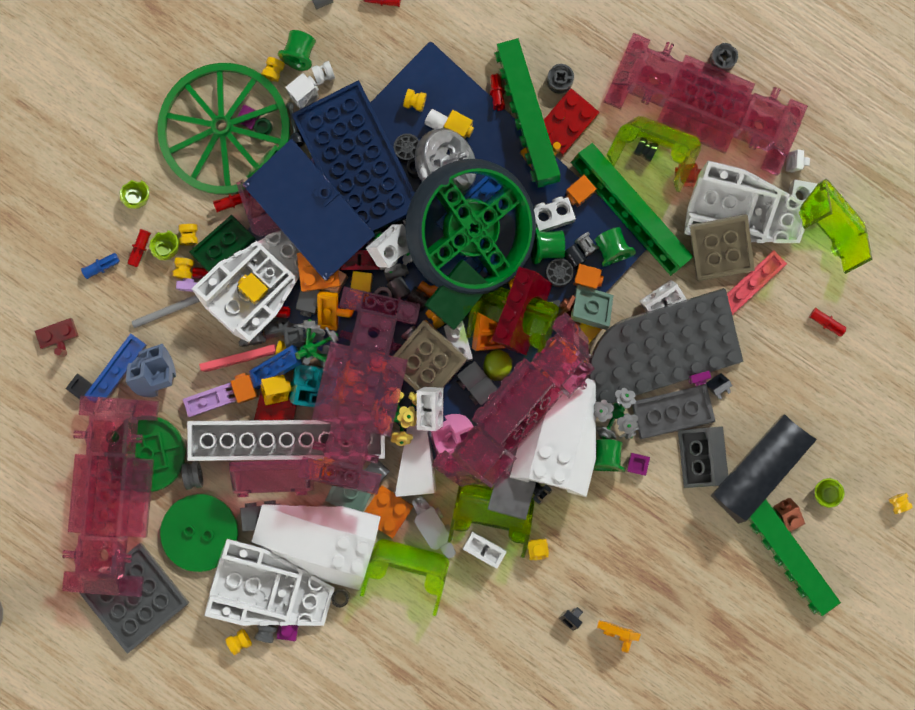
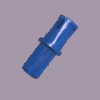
(100, 265)

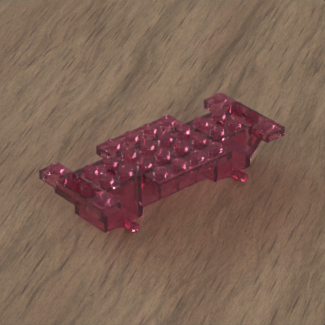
(707, 102)
(359, 391)
(519, 407)
(109, 496)

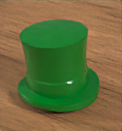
(298, 50)
(548, 245)
(613, 246)
(608, 455)

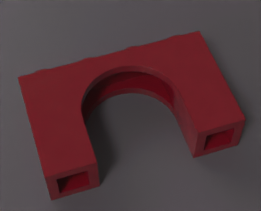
(509, 329)

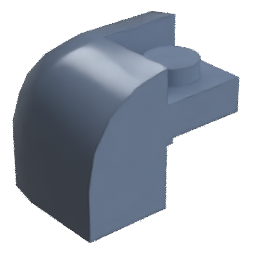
(151, 371)

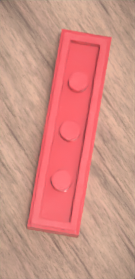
(755, 280)
(238, 358)

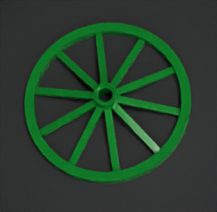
(184, 83)

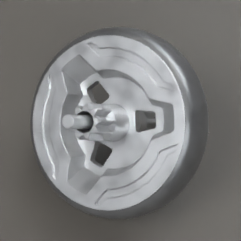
(434, 147)

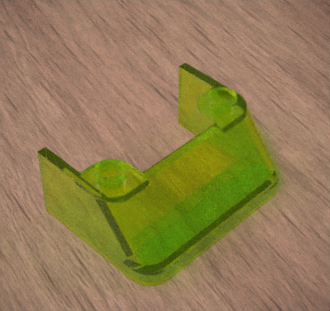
(683, 146)
(839, 222)
(537, 319)
(472, 507)
(409, 559)

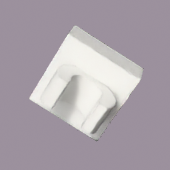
(796, 161)

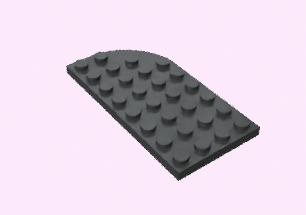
(666, 346)

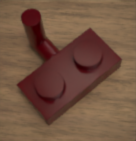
(56, 335)

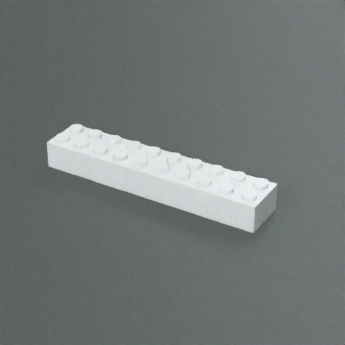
(264, 440)

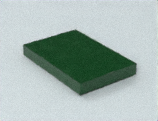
(222, 243)
(453, 305)

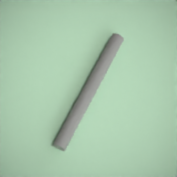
(165, 311)

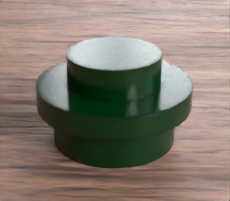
(263, 126)

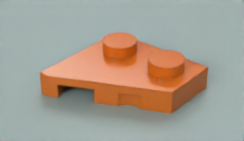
(483, 334)

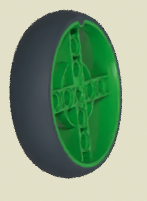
(513, 197)

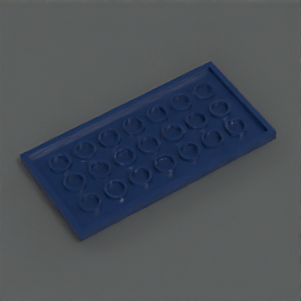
(356, 155)

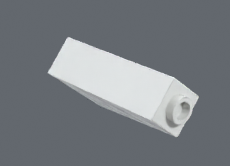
(416, 468)

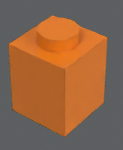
(580, 191)
(588, 277)
(243, 388)

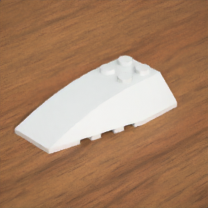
(733, 191)
(219, 286)
(562, 444)
(320, 540)
(265, 590)

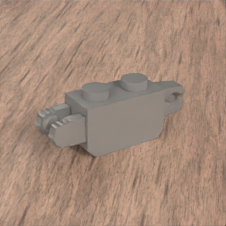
(432, 527)

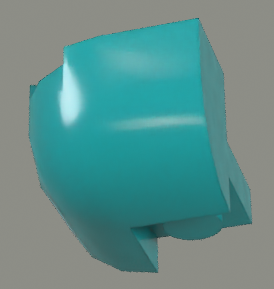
(305, 385)

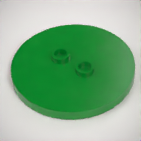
(164, 445)
(197, 531)

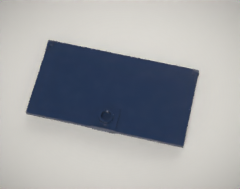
(308, 209)

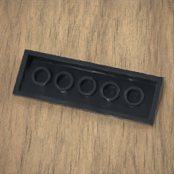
(762, 469)

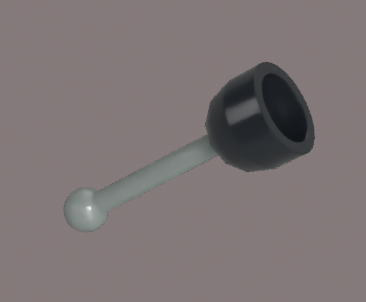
(296, 136)

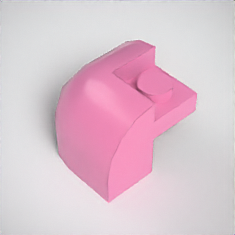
(452, 433)

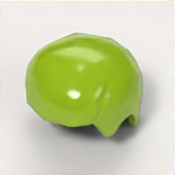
(134, 194)
(164, 245)
(497, 365)
(829, 492)

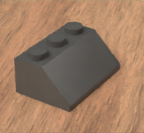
(703, 456)

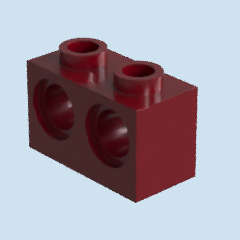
(360, 261)

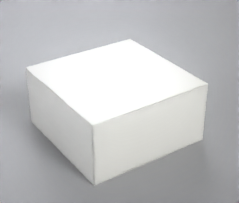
(269, 272)

